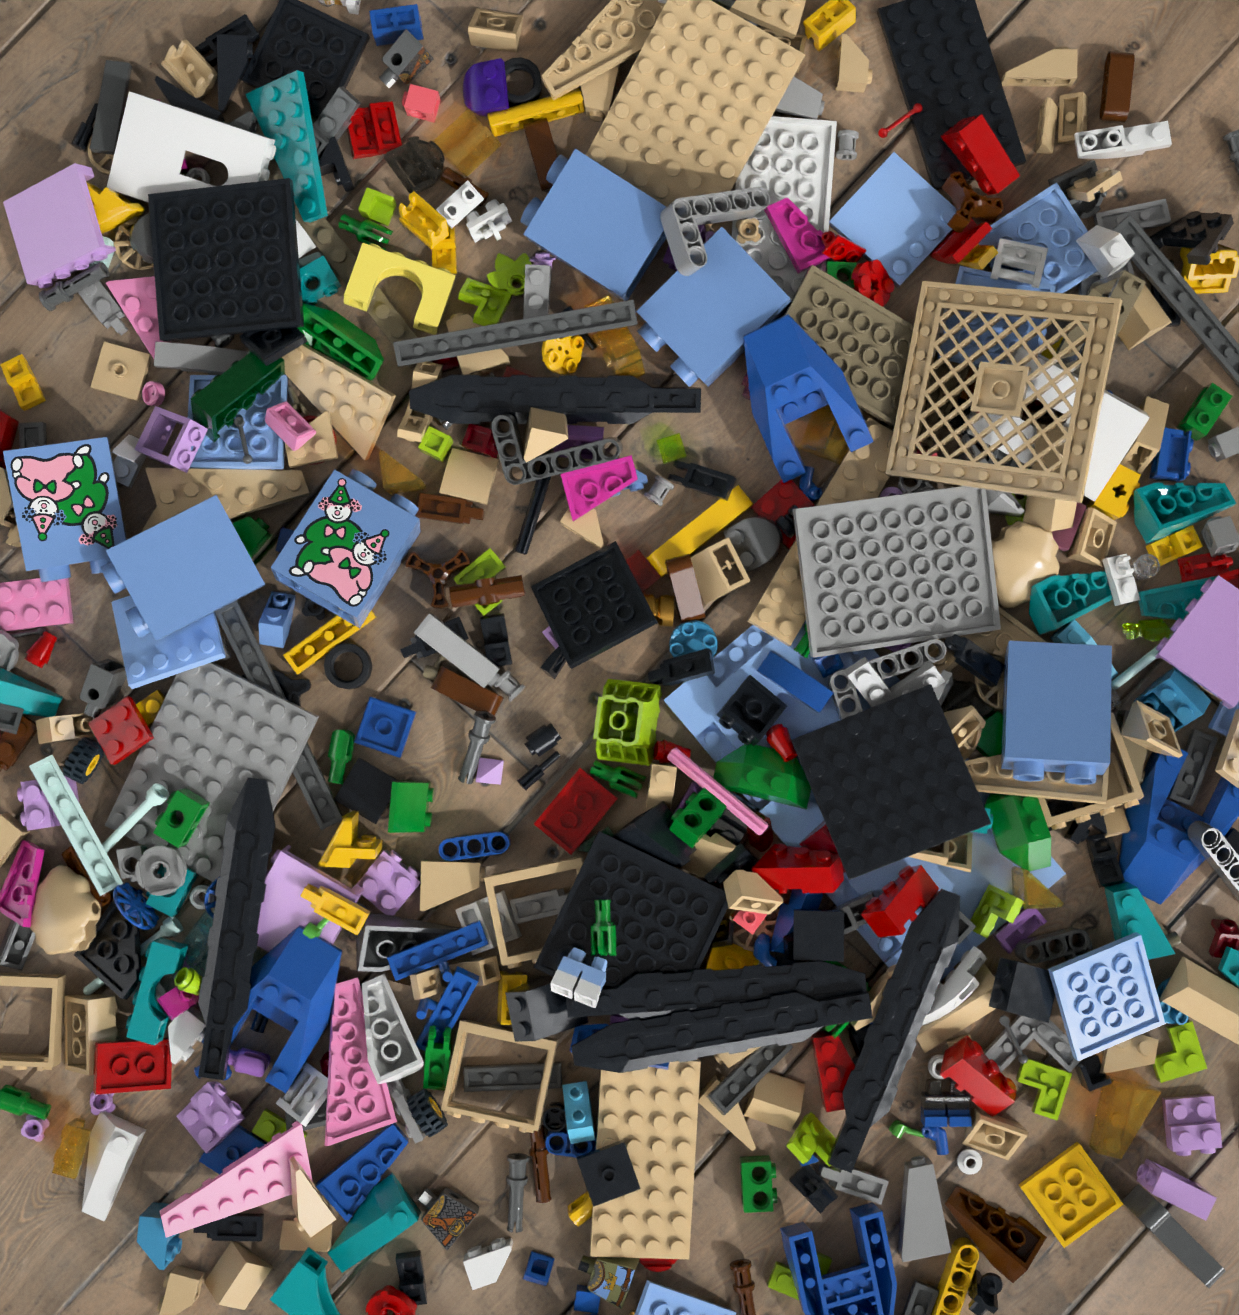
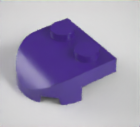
(486, 87)

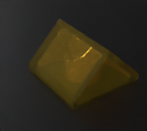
(824, 436)
(396, 477)
(1032, 891)

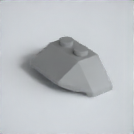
(998, 502)

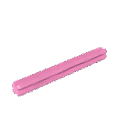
(704, 780)

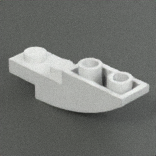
(1122, 142)
(958, 985)

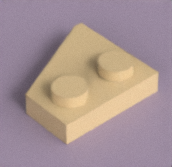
(1085, 188)
(318, 448)
(1129, 1054)

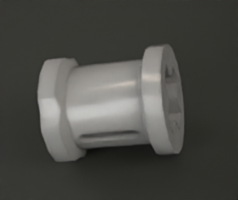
(847, 144)
(659, 490)
(509, 685)

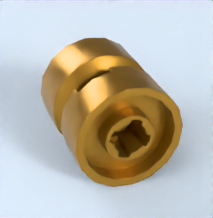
(662, 608)

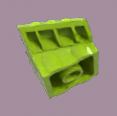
(627, 721)

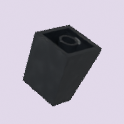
(652, 835)
(1023, 990)
(539, 1011)

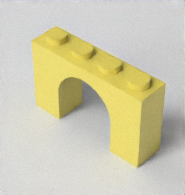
(377, 264)

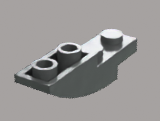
(334, 118)

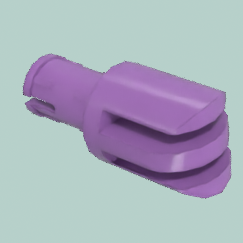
(249, 1061)

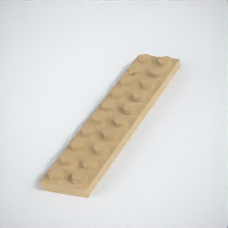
(857, 478)

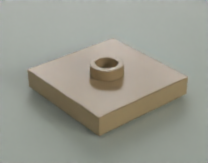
(121, 371)

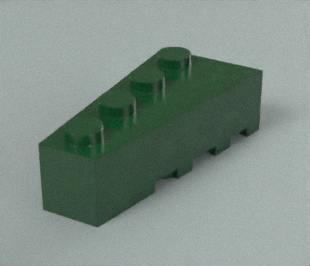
(232, 391)

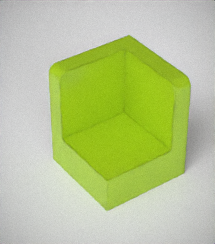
(377, 206)
(436, 444)

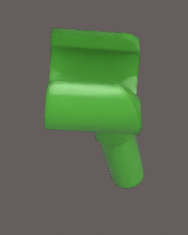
(313, 931)
(898, 1129)

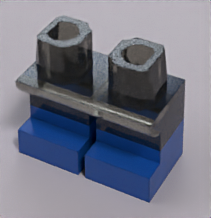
(944, 1107)

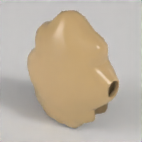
(1022, 559)
(64, 912)

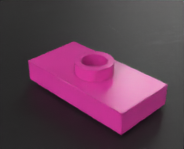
(177, 1002)

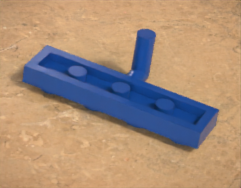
(438, 951)
(448, 1007)

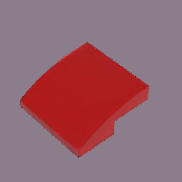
(374, 130)
(958, 245)

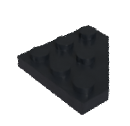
(115, 952)

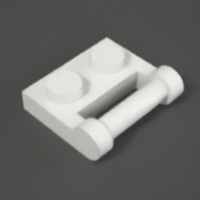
(1019, 256)
(310, 1096)

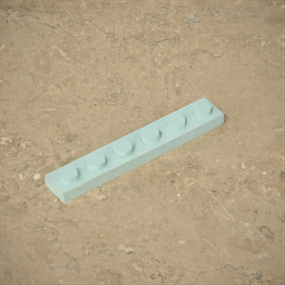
(75, 825)

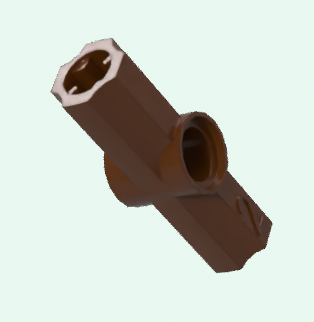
(486, 591)

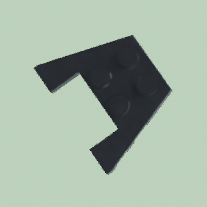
(1196, 231)

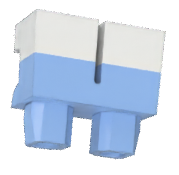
(591, 978)

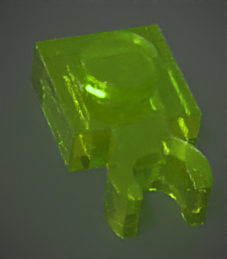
(1148, 629)

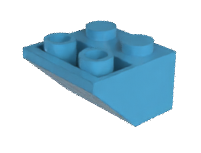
(1176, 698)
(153, 1239)

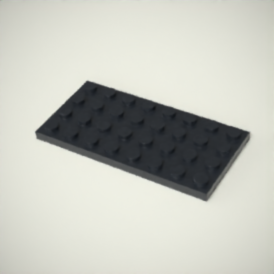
(951, 72)

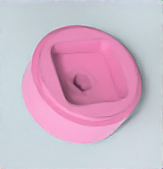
(153, 393)

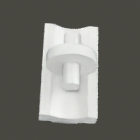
(460, 204)
(490, 222)

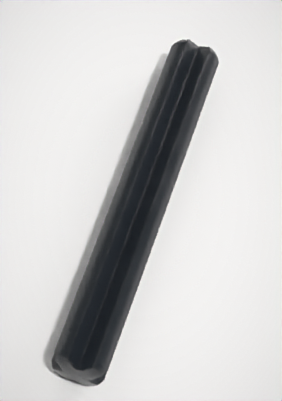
(532, 513)

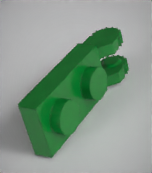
(437, 1060)

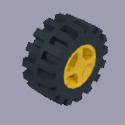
(83, 760)
(427, 1112)

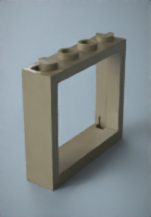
(1119, 285)

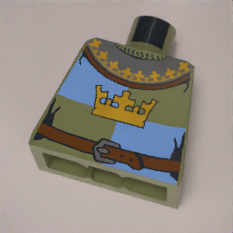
(610, 1277)

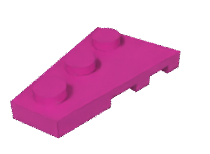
(796, 234)
(597, 483)
(20, 886)

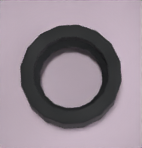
(526, 65)
(332, 656)

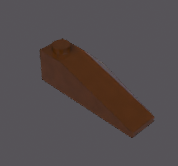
(1004, 1240)

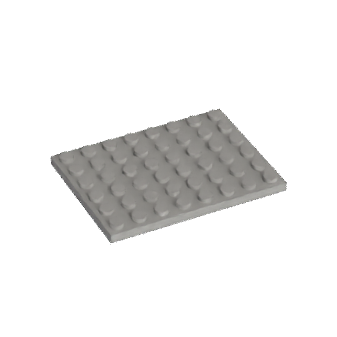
(896, 569)
(211, 740)

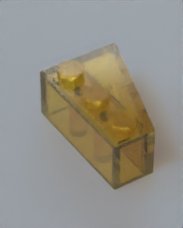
(618, 346)
(1120, 1115)

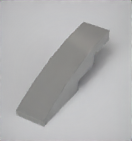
(195, 357)

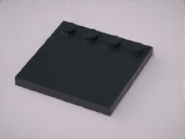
(311, 43)
(593, 605)

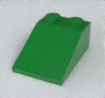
(410, 806)

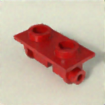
(841, 248)
(1203, 566)

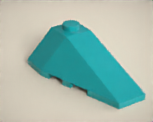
(1170, 508)
(1067, 597)
(27, 695)
(377, 1221)

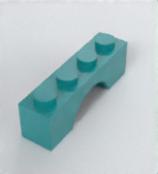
(148, 1019)

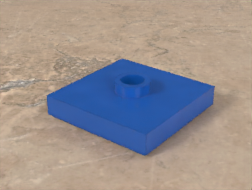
(385, 727)
(232, 1148)

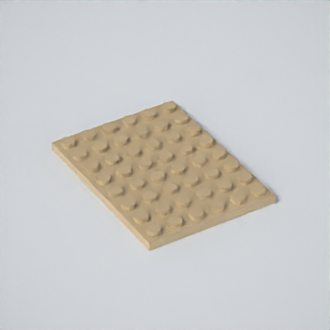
(694, 102)

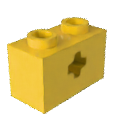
(1126, 483)

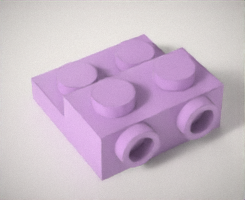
(37, 810)
(389, 882)
(211, 1116)
(1191, 1124)

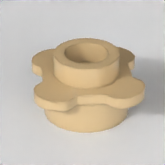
(751, 224)

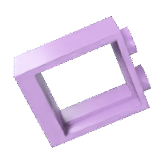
(158, 432)
(1175, 1189)

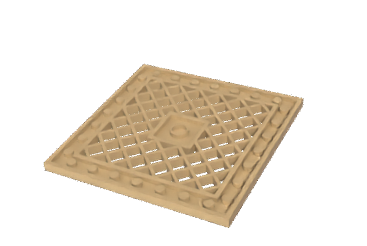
(1003, 389)

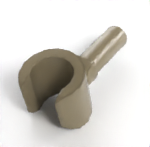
(298, 406)
(431, 672)
(1173, 937)

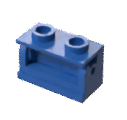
(392, 22)
(1172, 459)

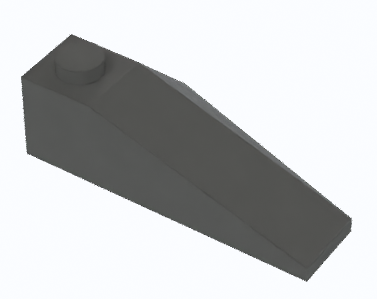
(390, 934)

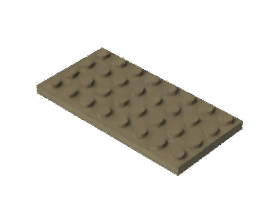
(865, 343)

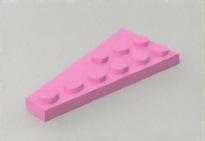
(353, 1096)
(244, 1184)

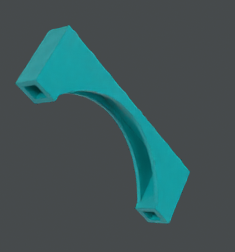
(306, 1288)

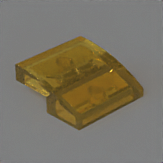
(467, 143)

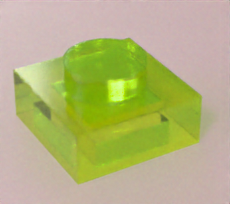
(671, 448)

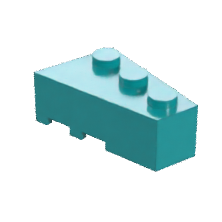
(1131, 914)

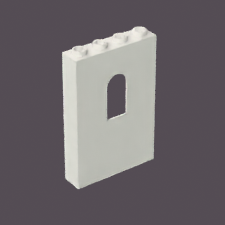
(155, 143)
(1115, 433)

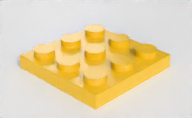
(1070, 1194)

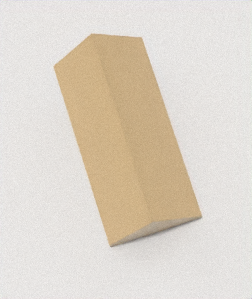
(1046, 512)
(953, 853)
(1204, 998)
(962, 1016)

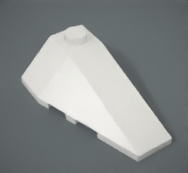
(389, 1042)
(109, 1157)

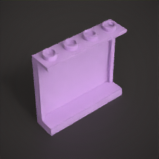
(56, 227)
(1208, 641)
(285, 909)

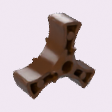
(969, 203)
(439, 574)

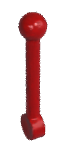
(883, 132)

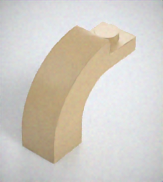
(416, 423)
(430, 981)

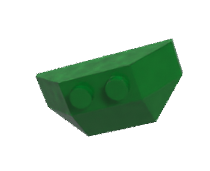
(341, 341)
(764, 775)
(1020, 830)

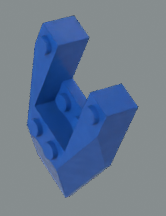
(791, 379)
(1157, 848)
(297, 991)
(850, 1291)

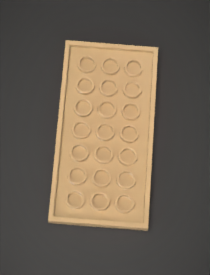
(658, 1122)

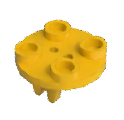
(558, 360)

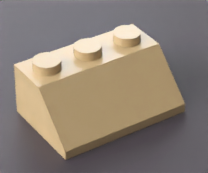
(87, 1021)

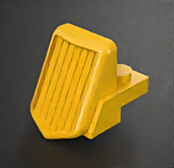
(112, 208)
(1214, 276)
(347, 847)

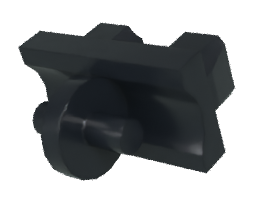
(813, 1188)
(984, 1292)

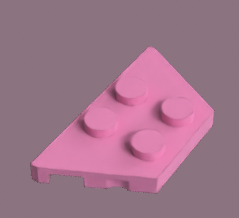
(139, 304)

